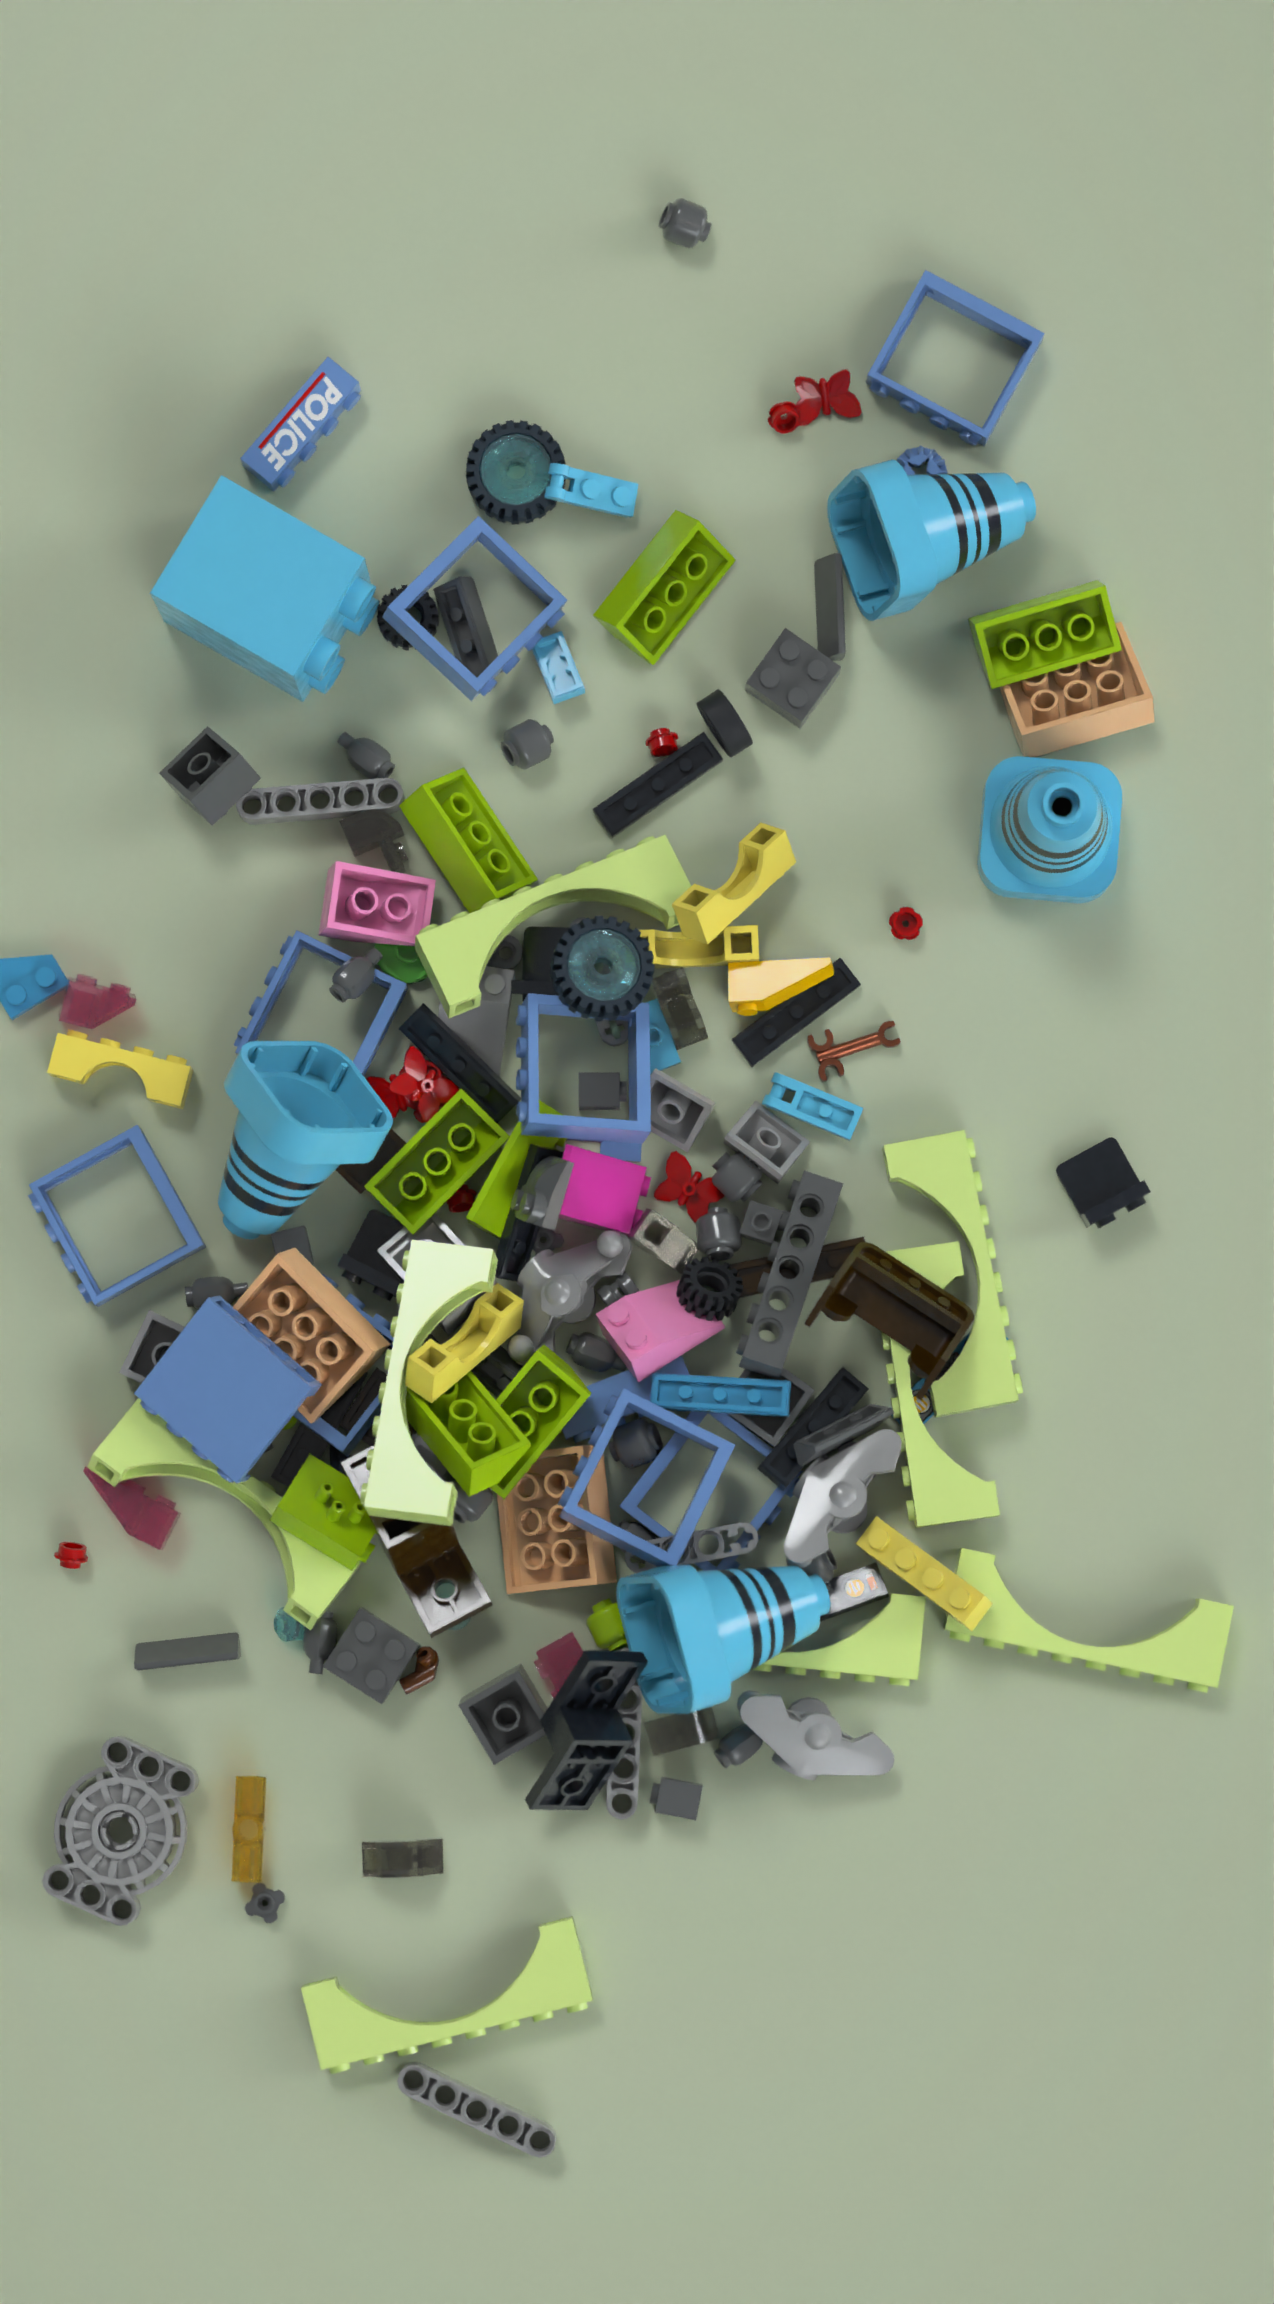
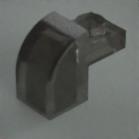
(375, 829)
(679, 1008)
(663, 1240)
(681, 1730)
(402, 1858)

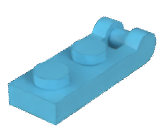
(592, 490)
(813, 1106)

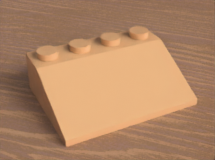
(1079, 702)
(312, 1326)
(542, 1547)

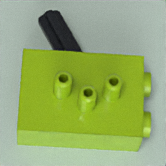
(327, 1511)

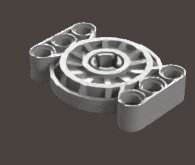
(98, 1857)

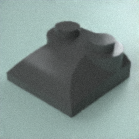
(544, 1193)

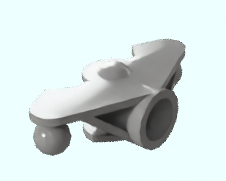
(562, 1290)
(835, 1494)
(810, 1739)

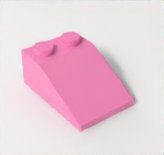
(375, 905)
(653, 1329)

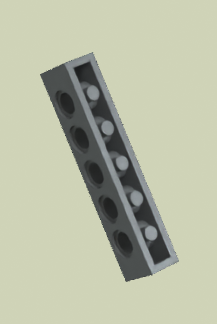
(821, 1196)

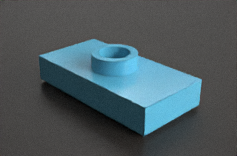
(558, 668)
(662, 1049)

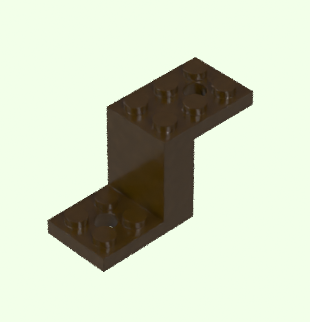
(425, 1559)

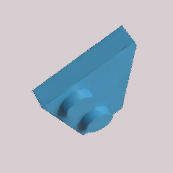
(29, 982)

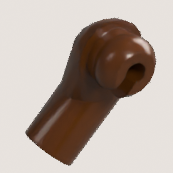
(424, 1672)

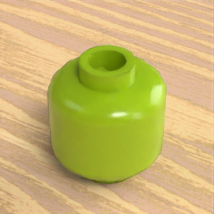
(607, 1626)

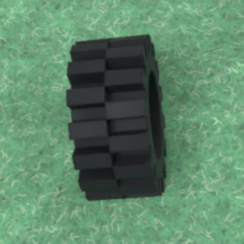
(425, 605)
(715, 1276)

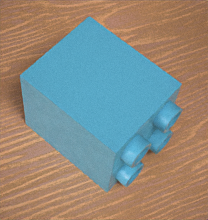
(266, 591)

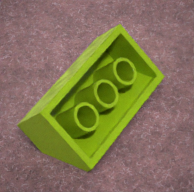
(664, 586)
(1045, 634)
(467, 840)
(436, 1161)
(494, 1199)
(540, 1404)
(468, 1433)

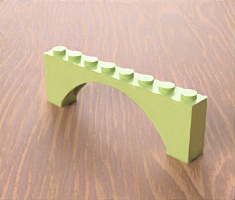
(459, 950)
(944, 1174)
(435, 1284)
(145, 1447)
(938, 1485)
(883, 1647)
(1185, 1651)
(352, 2031)

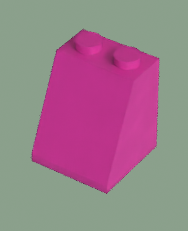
(603, 1191)

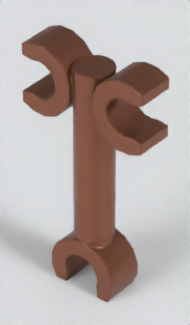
(828, 1054)

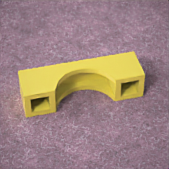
(761, 861)
(679, 951)
(78, 1059)
(491, 1322)
(924, 1573)

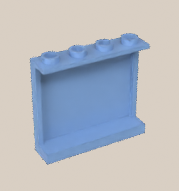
(226, 1389)

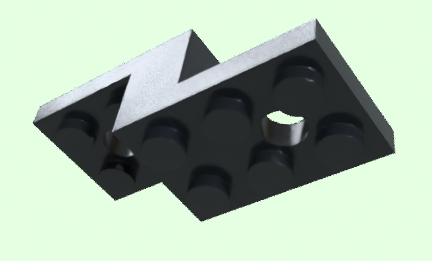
(586, 1730)

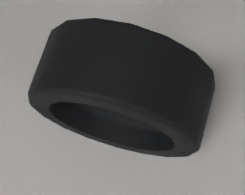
(724, 723)

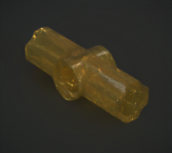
(248, 1853)

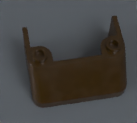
(898, 1305)

